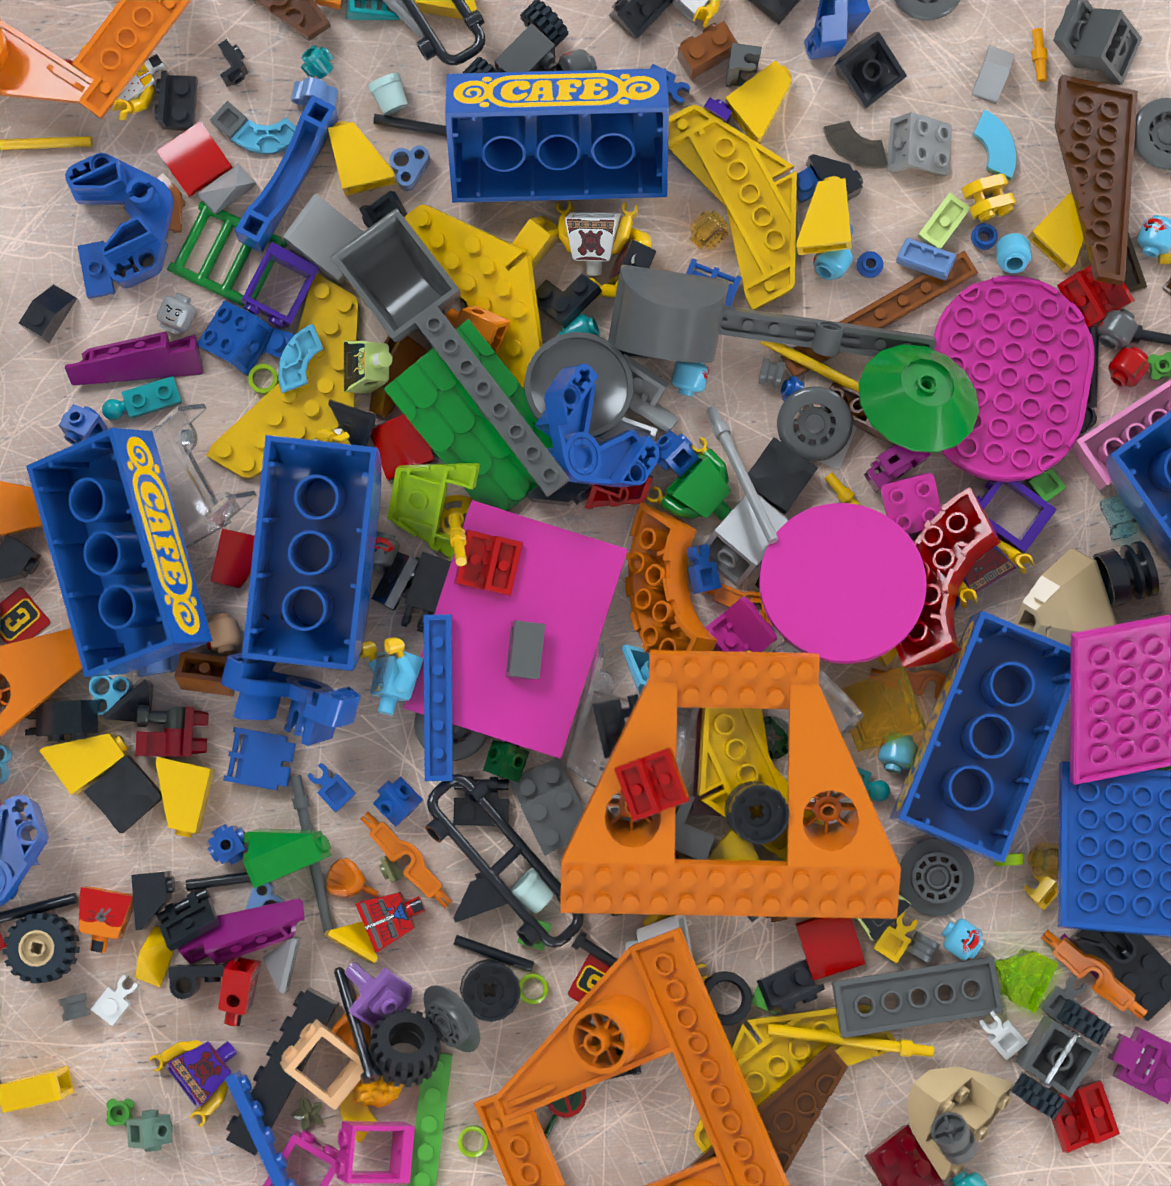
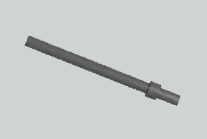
(302, 803)

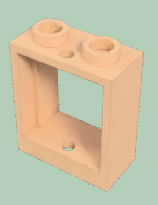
(345, 1080)

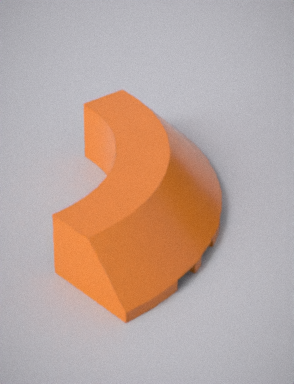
(659, 584)

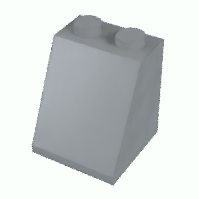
(319, 234)
(740, 542)

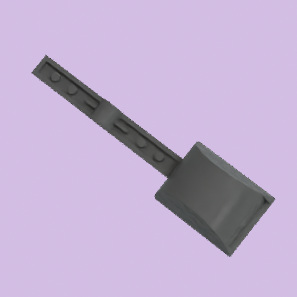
(408, 292)
(684, 314)

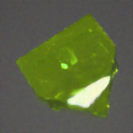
(1026, 977)

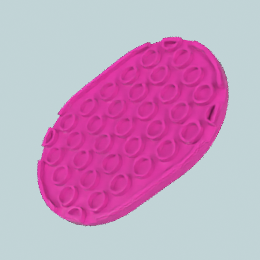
(1030, 374)

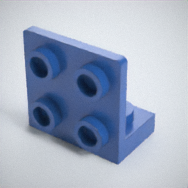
(236, 337)

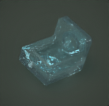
(1119, 518)

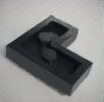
(566, 304)

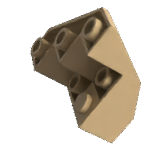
(1067, 600)
(957, 1090)

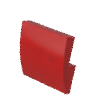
(194, 159)
(1094, 297)
(400, 445)
(490, 563)
(652, 784)
(829, 945)
(1085, 1118)

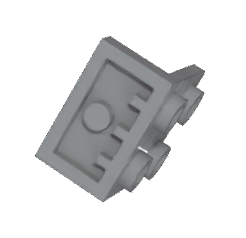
(919, 144)

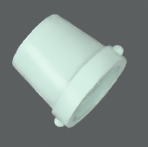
(389, 93)
(532, 891)

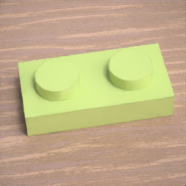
(944, 221)

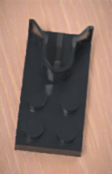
(1133, 964)

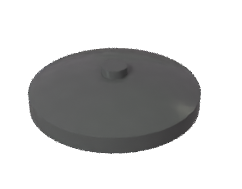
(613, 383)

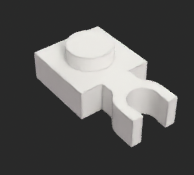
(113, 1002)
(1004, 1036)

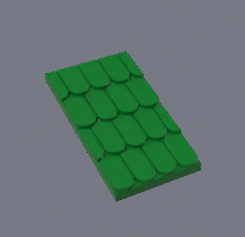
(457, 428)

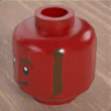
(1128, 367)

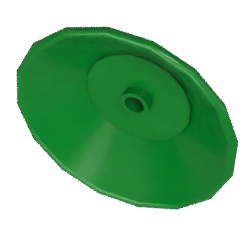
(909, 413)

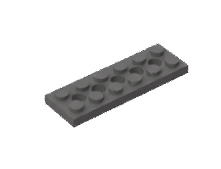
(903, 983)

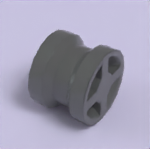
(771, 372)
(923, 947)
(74, 1007)

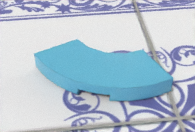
(263, 138)
(998, 144)
(296, 358)

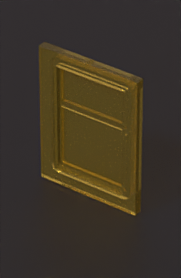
(887, 708)

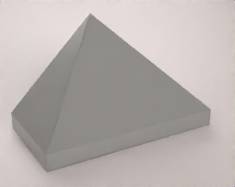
(226, 189)
(281, 963)

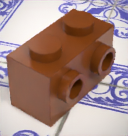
(706, 50)
(202, 673)

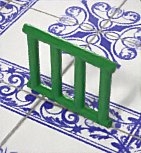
(201, 278)

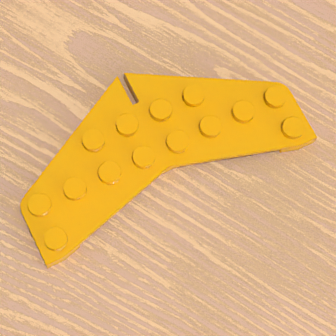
(757, 207)
(482, 273)
(306, 408)
(734, 753)
(777, 1058)

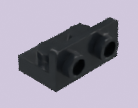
(638, 14)
(176, 101)
(394, 581)
(789, 987)

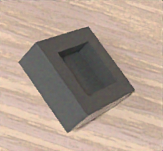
(228, 120)

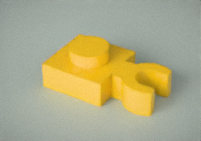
(893, 941)

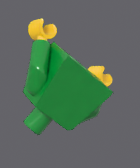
(699, 488)

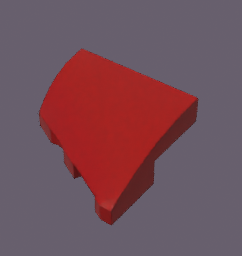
(616, 496)
(233, 559)

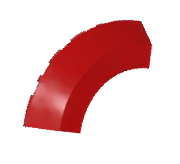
(948, 551)

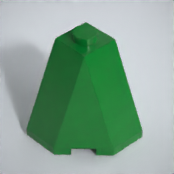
(282, 852)

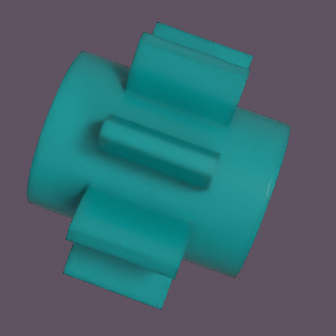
(317, 62)

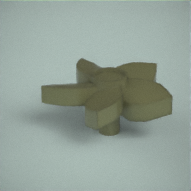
(308, 1113)

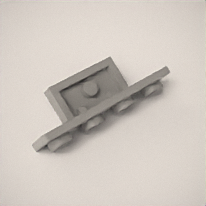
(646, 394)

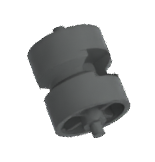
(954, 1138)

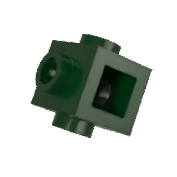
(506, 760)

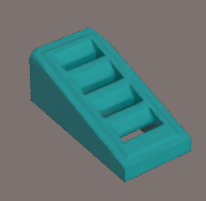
(362, 13)

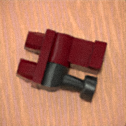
(177, 734)

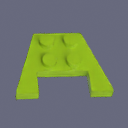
(420, 498)

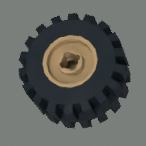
(41, 947)

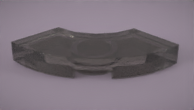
(855, 148)

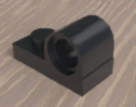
(193, 973)

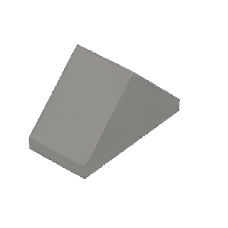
(993, 74)

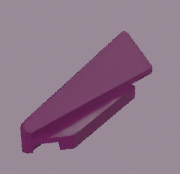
(137, 360)
(246, 932)

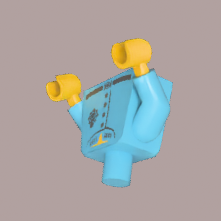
(393, 673)

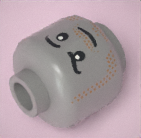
(176, 313)

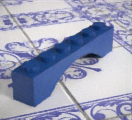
(270, 206)

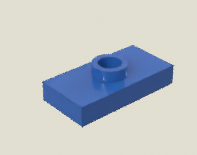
(95, 274)

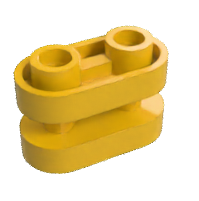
(987, 208)

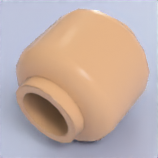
(224, 633)

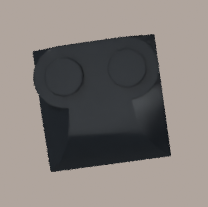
(870, 69)

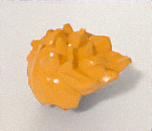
(376, 1094)

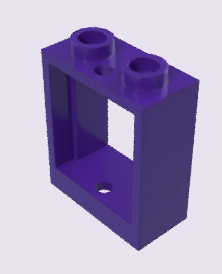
(293, 263)
(1037, 524)

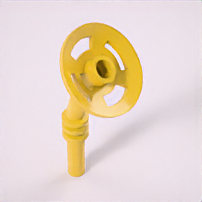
(456, 522)

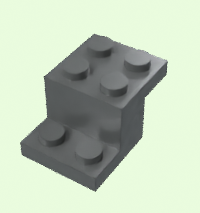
(1098, 39)
(549, 804)
(688, 838)

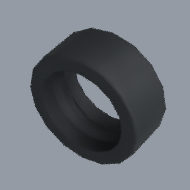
(746, 1002)

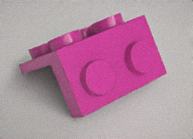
(911, 501)
(741, 629)

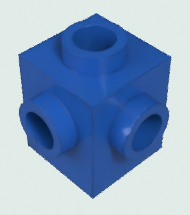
(81, 424)
(675, 453)
(397, 800)
(237, 848)

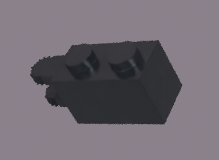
(425, 588)
(64, 718)

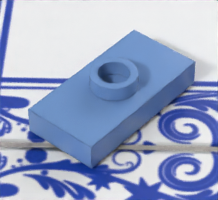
(926, 258)

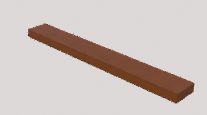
(896, 305)

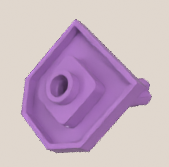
(378, 994)

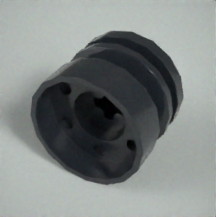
(1128, 573)
(772, 816)
(506, 988)

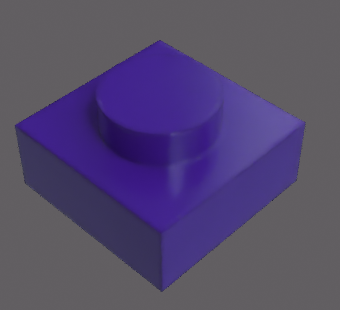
(719, 109)

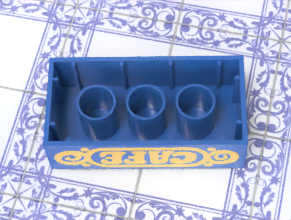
(557, 135)
(118, 552)
(986, 737)

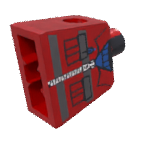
(388, 917)
(238, 988)

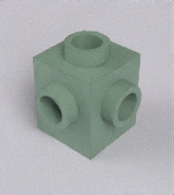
(149, 1130)

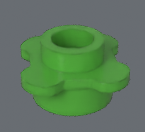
(1156, 371)
(113, 1106)

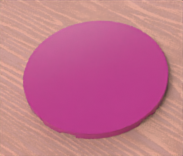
(842, 583)

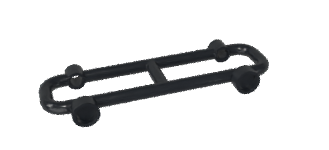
(431, 46)
(442, 827)

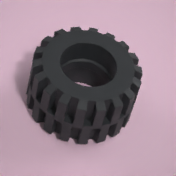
(410, 1029)

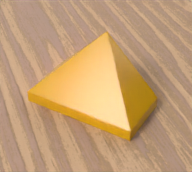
(354, 939)
(153, 959)

